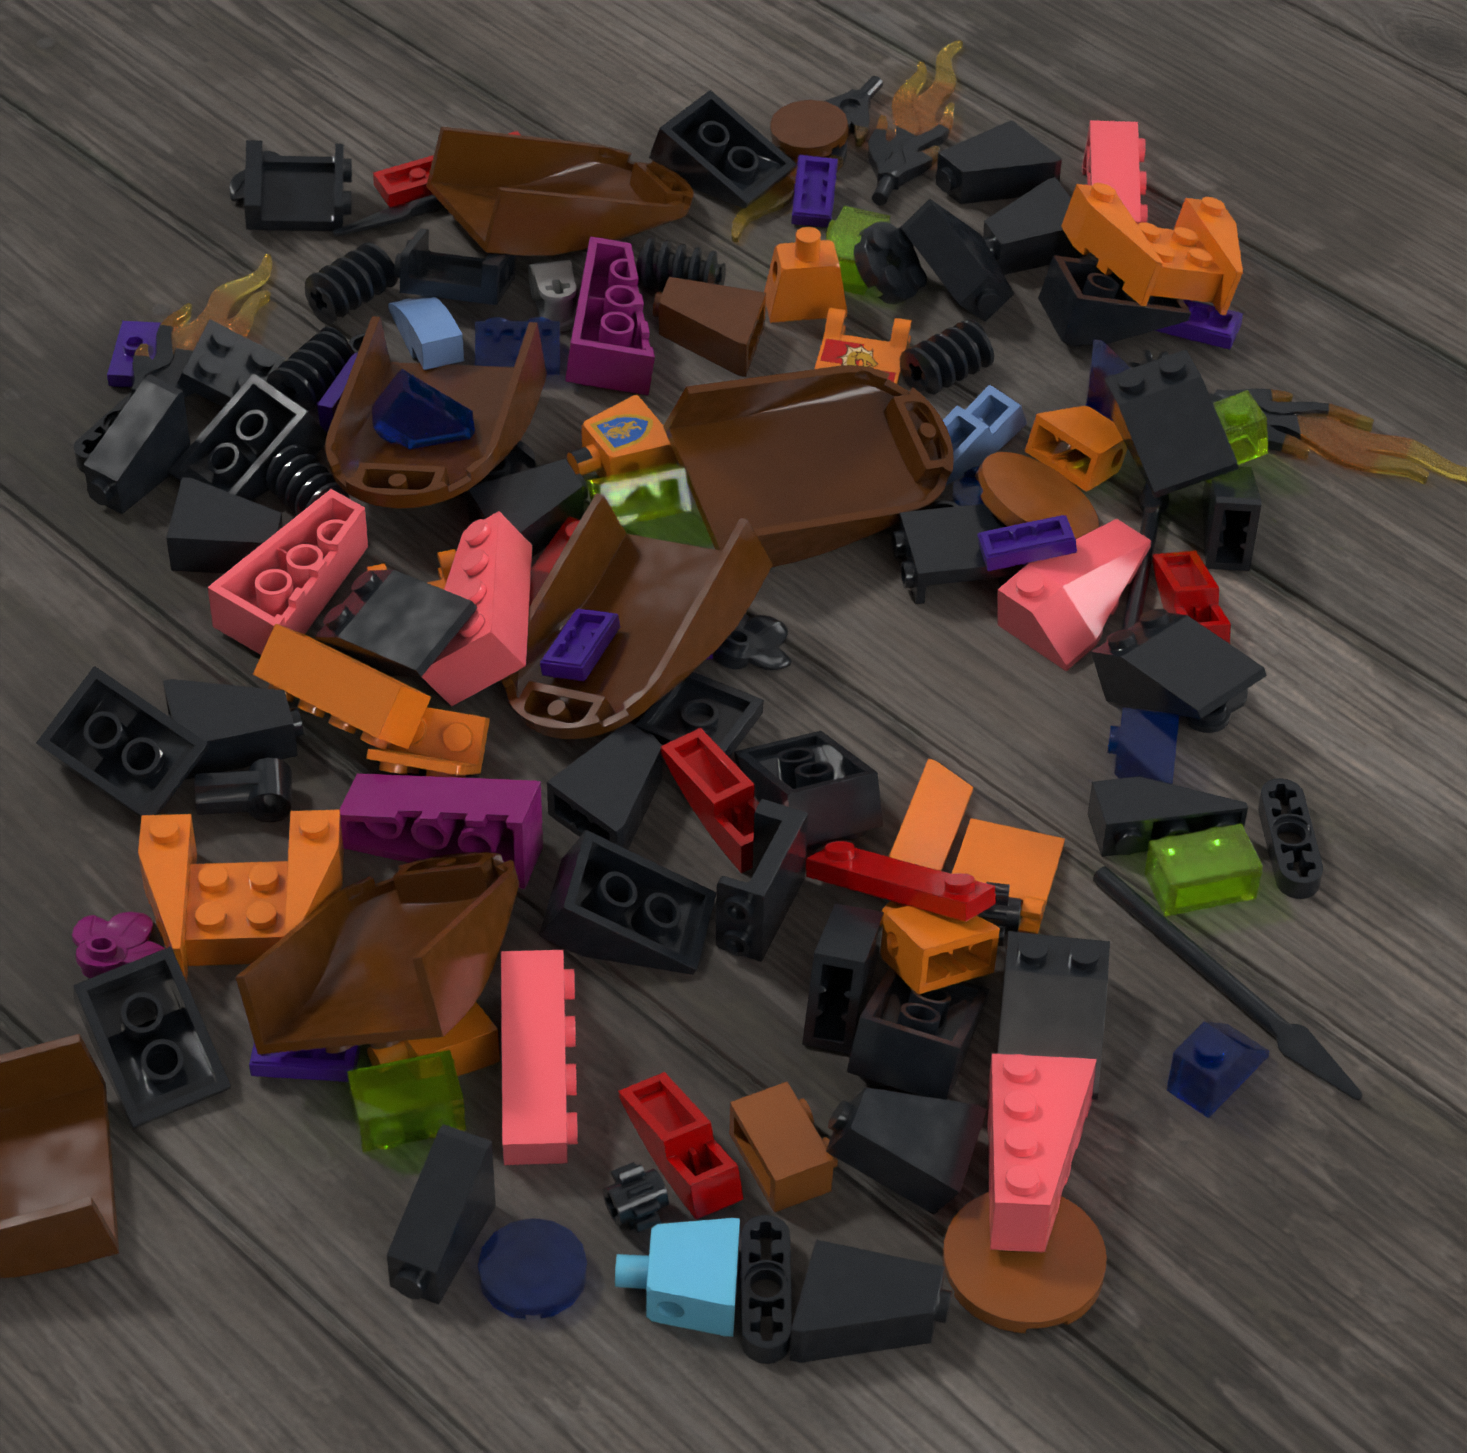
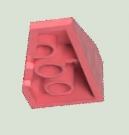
(1067, 599)

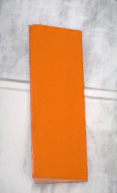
(932, 817)

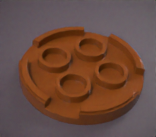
(1027, 490)
(1025, 1287)

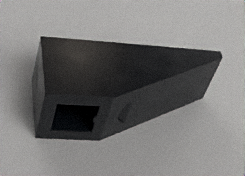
(1140, 810)

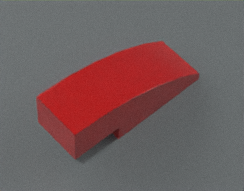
(1190, 590)
(716, 793)
(682, 1145)

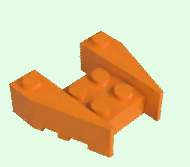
(1187, 263)
(236, 908)

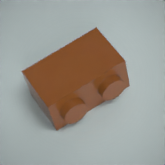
(782, 1146)

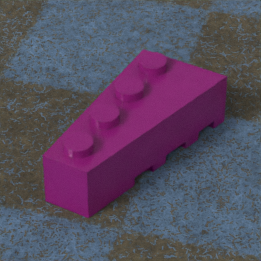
(609, 328)
(441, 816)

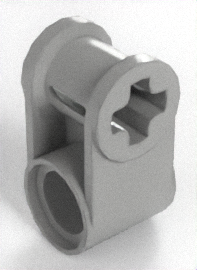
(553, 291)

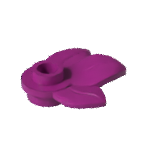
(112, 943)

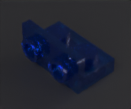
(500, 342)

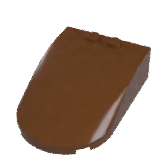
(548, 192)
(809, 456)
(418, 477)
(672, 614)
(384, 958)
(54, 1160)

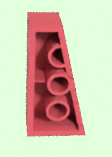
(290, 573)
(495, 575)
(535, 1057)
(1032, 1135)

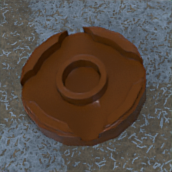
(809, 128)

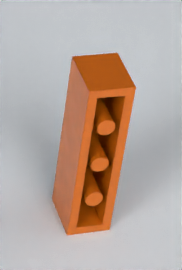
(342, 687)

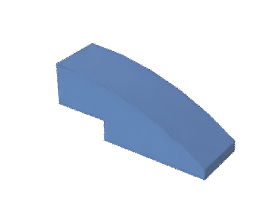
(428, 331)
(982, 429)

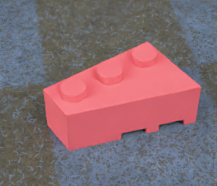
(1114, 158)

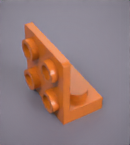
(443, 745)

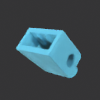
(687, 1274)

